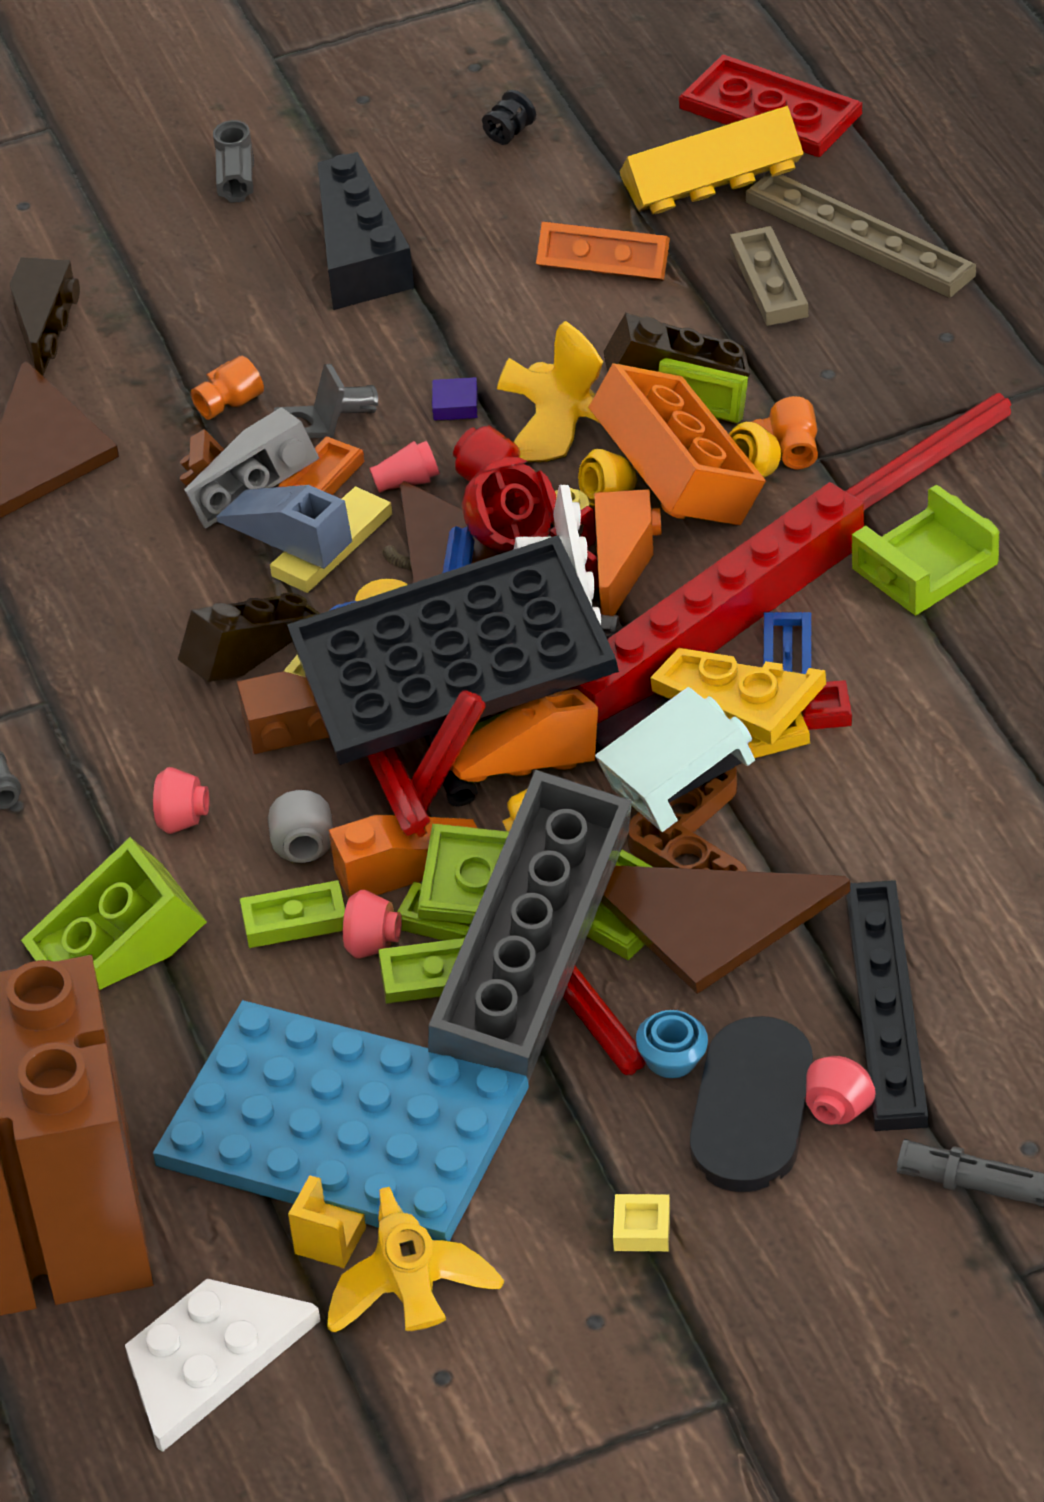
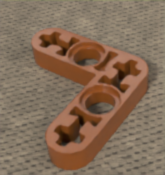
(679, 837)

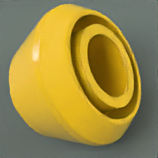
(758, 445)
(605, 473)

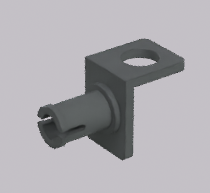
(332, 401)

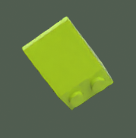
(122, 915)

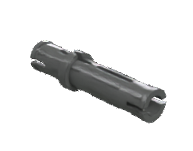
(971, 1172)

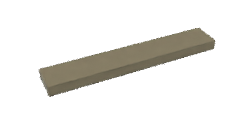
(861, 234)

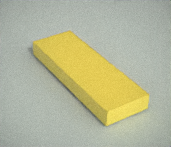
(365, 515)

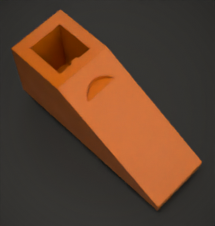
(531, 736)

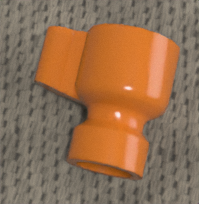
(229, 384)
(795, 428)

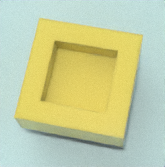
(641, 1222)

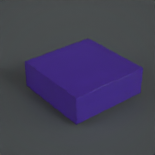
(455, 398)

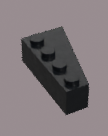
(362, 238)

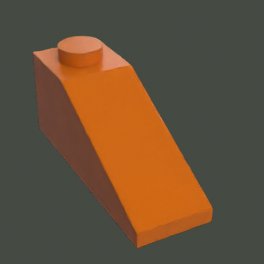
(623, 542)
(379, 856)

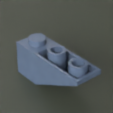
(293, 520)

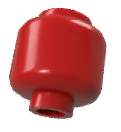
(480, 448)

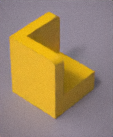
(323, 1229)

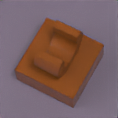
(202, 452)

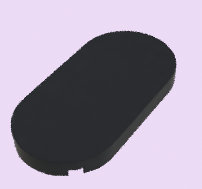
(751, 1103)

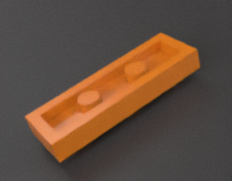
(602, 251)

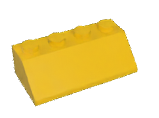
(712, 160)

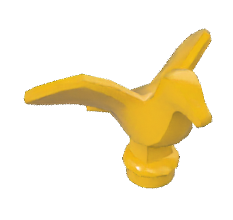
(559, 394)
(407, 1265)

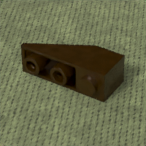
(42, 302)
(646, 341)
(239, 636)

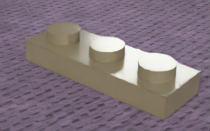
(769, 276)

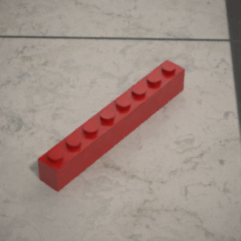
(730, 594)

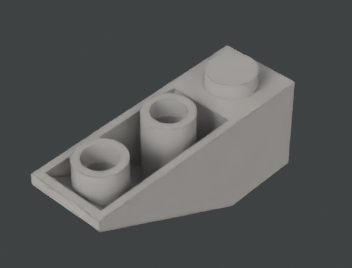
(253, 460)

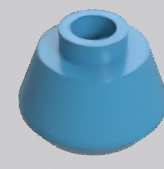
(671, 1043)

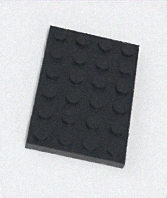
(492, 628)

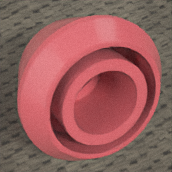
(178, 800)
(369, 924)
(838, 1089)

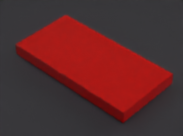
(740, 90)

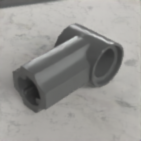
(233, 160)

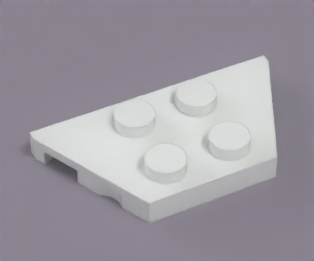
(209, 1350)

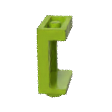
(927, 553)

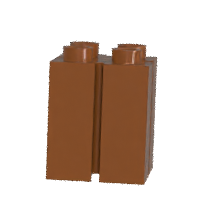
(63, 1143)

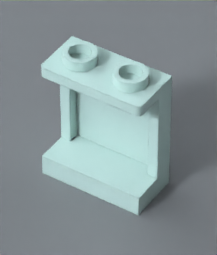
(671, 752)

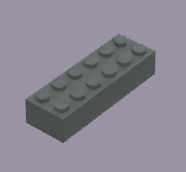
(530, 925)

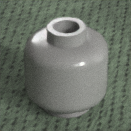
(300, 826)

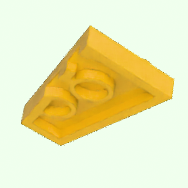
(759, 697)

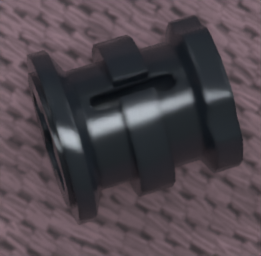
(506, 115)

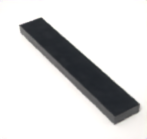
(886, 1006)

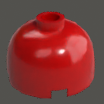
(508, 503)

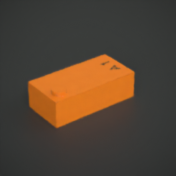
(676, 445)

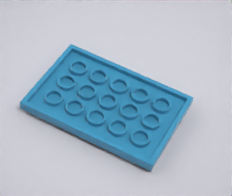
(345, 1107)

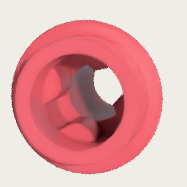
(410, 464)

